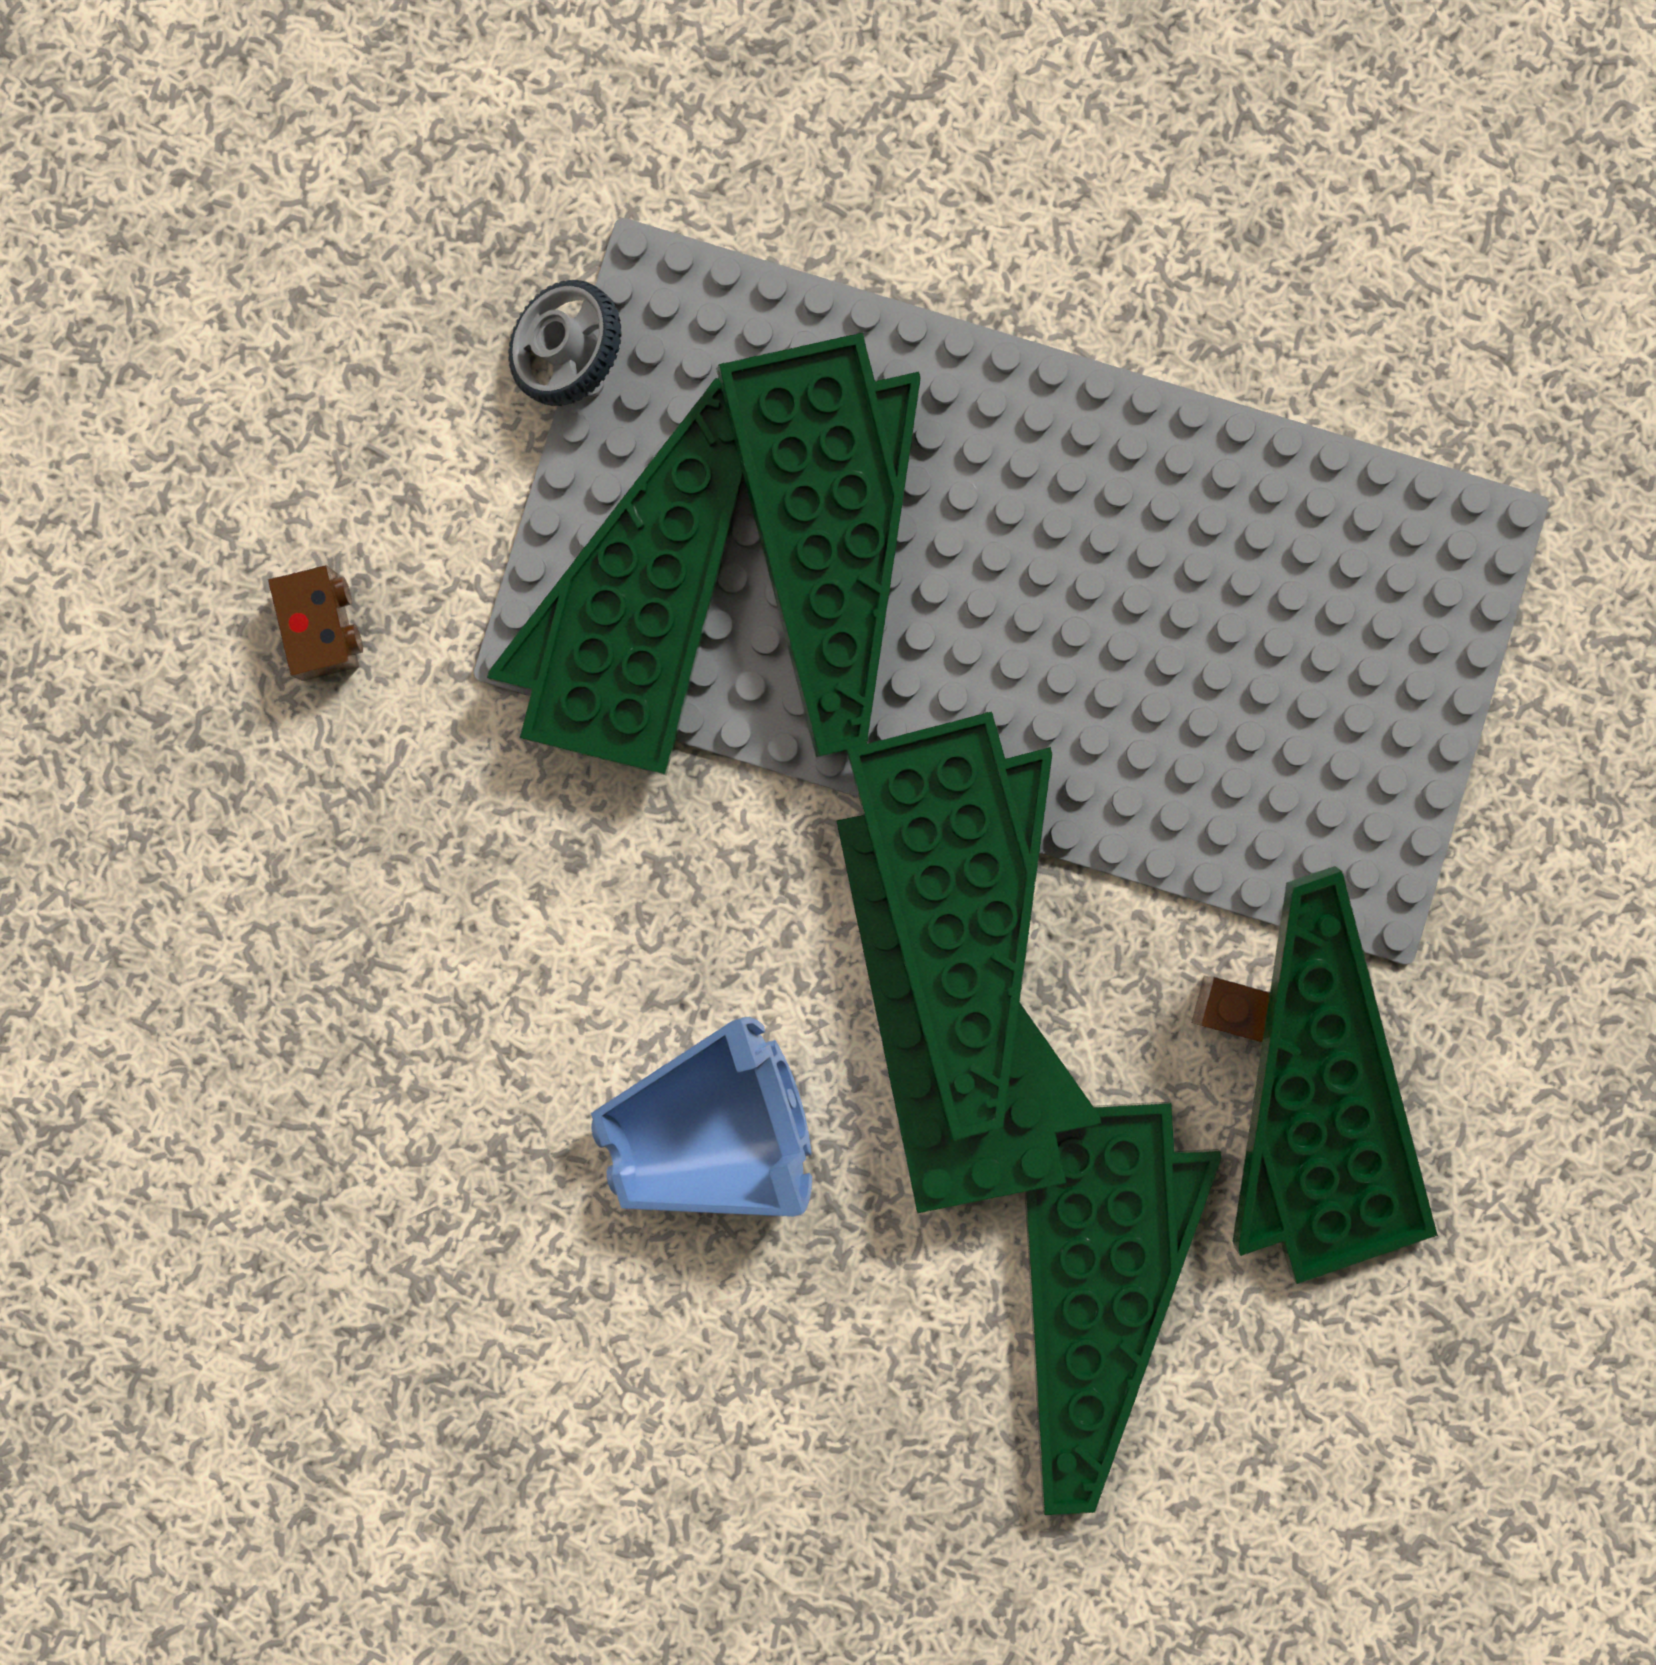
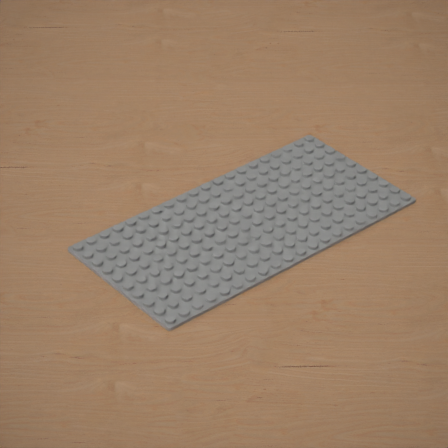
(1206, 610)

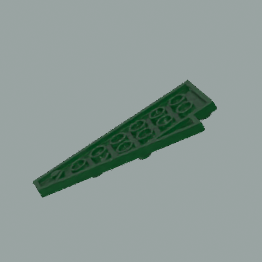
(827, 491)
(628, 615)
(959, 873)
(1040, 1089)
(1328, 1127)
(1101, 1284)

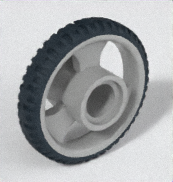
(565, 342)

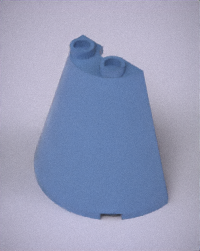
(711, 1131)

